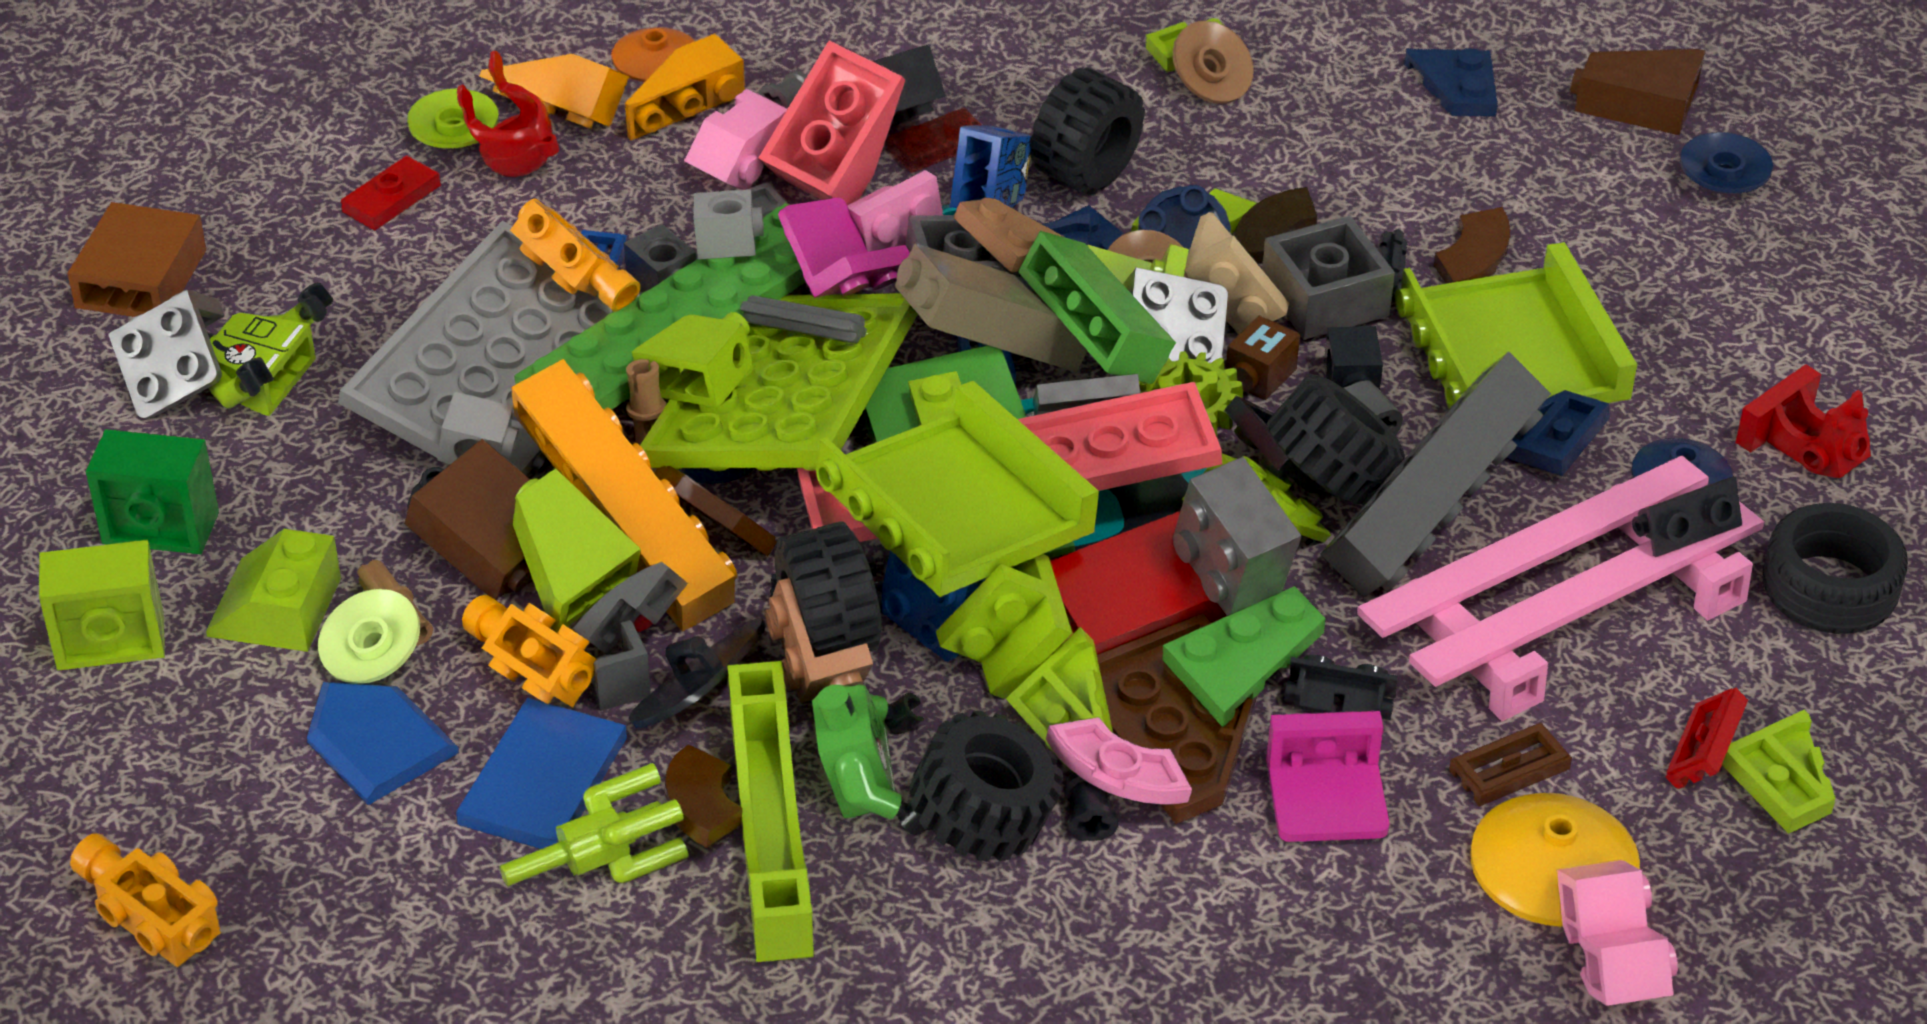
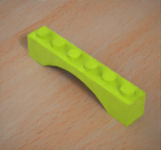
(769, 815)

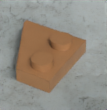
(1000, 229)

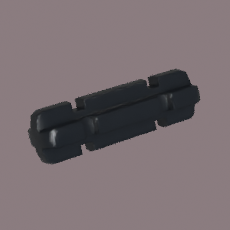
(1393, 249)

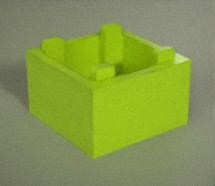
(101, 605)

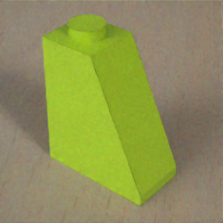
(570, 547)

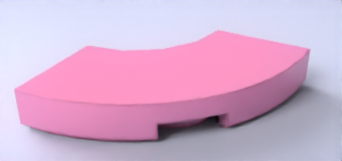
(1117, 764)

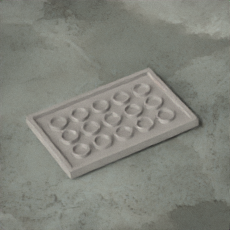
(471, 339)

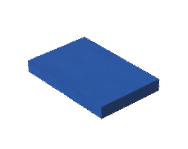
(540, 773)

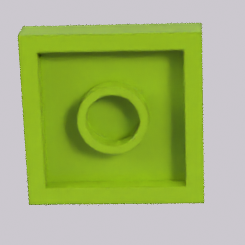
(1009, 623)

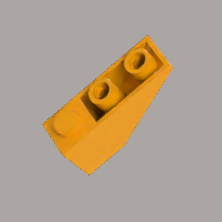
(570, 83)
(685, 85)

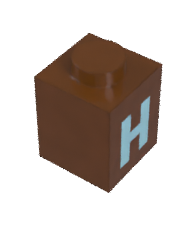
(1263, 356)

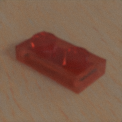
(930, 141)

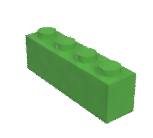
(1096, 307)

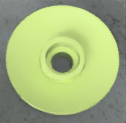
(361, 622)

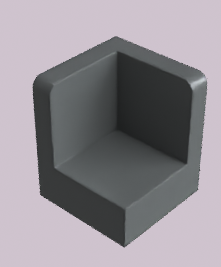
(622, 674)

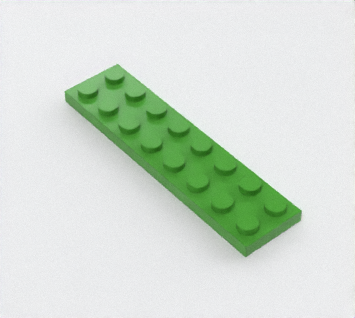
(701, 289)

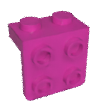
(833, 250)
(1327, 776)

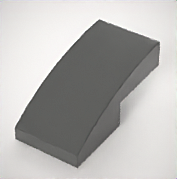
(643, 593)

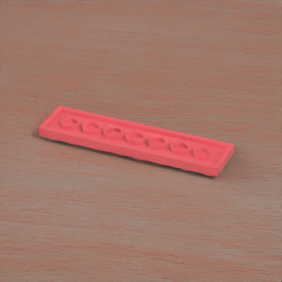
(1103, 441)

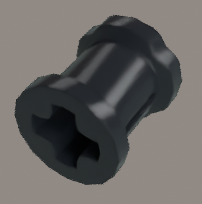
(1091, 810)

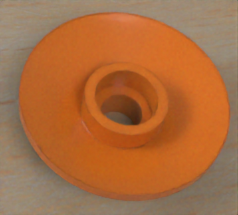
(645, 50)

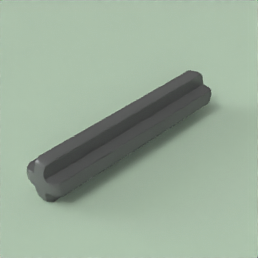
(804, 319)

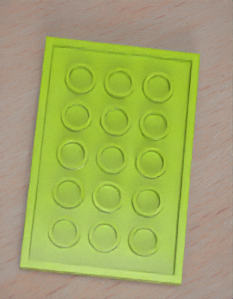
(790, 396)

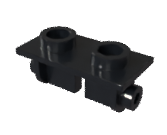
(1690, 517)
(1323, 680)

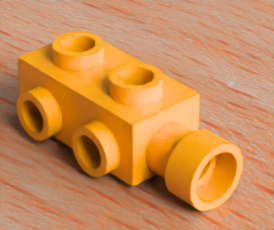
(573, 257)
(527, 646)
(175, 916)

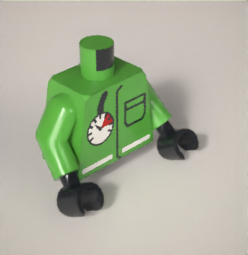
(857, 751)

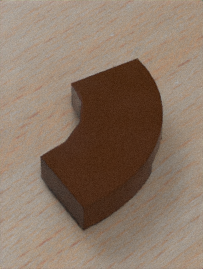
(1479, 249)
(718, 510)
(698, 785)

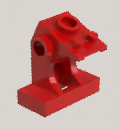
(1789, 413)

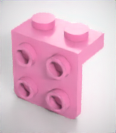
(885, 213)

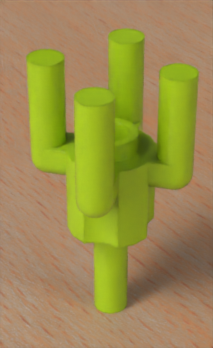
(605, 835)

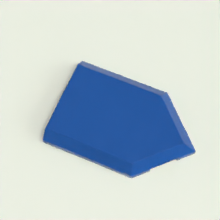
(375, 737)

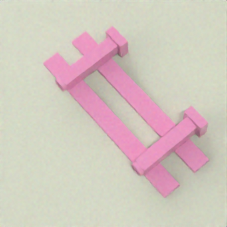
(1487, 644)

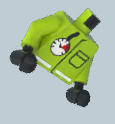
(267, 354)

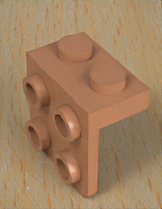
(801, 668)

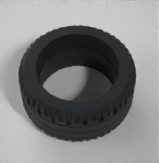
(1829, 601)

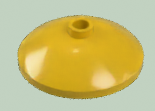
(1534, 836)

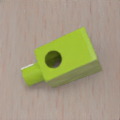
(699, 358)

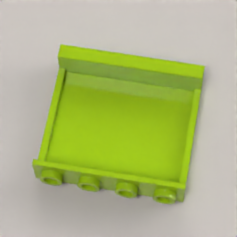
(1538, 315)
(962, 493)

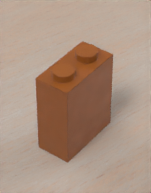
(136, 259)

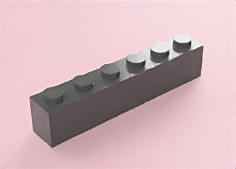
(1436, 475)

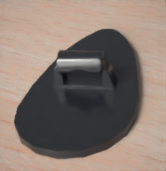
(699, 676)

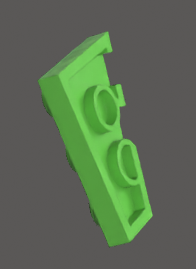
(1241, 651)

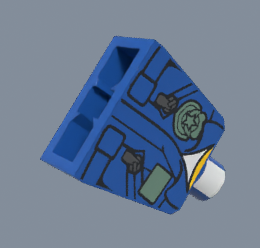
(991, 165)

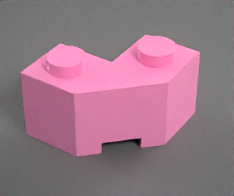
(733, 141)
(1607, 915)

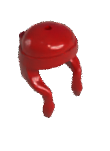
(521, 141)

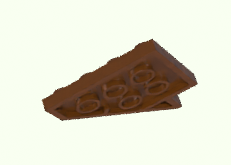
(1159, 712)

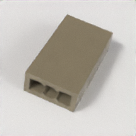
(985, 307)

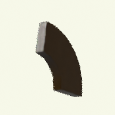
(1275, 216)

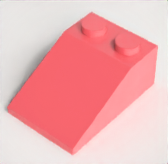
(835, 126)

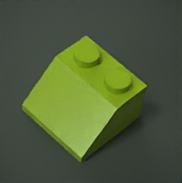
(279, 592)

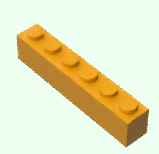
(618, 479)

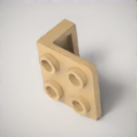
(1223, 261)

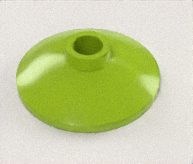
(440, 120)

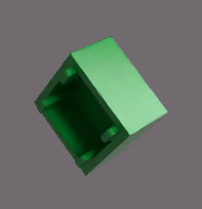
(153, 490)

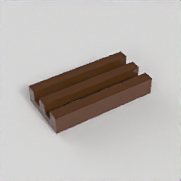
(1516, 769)

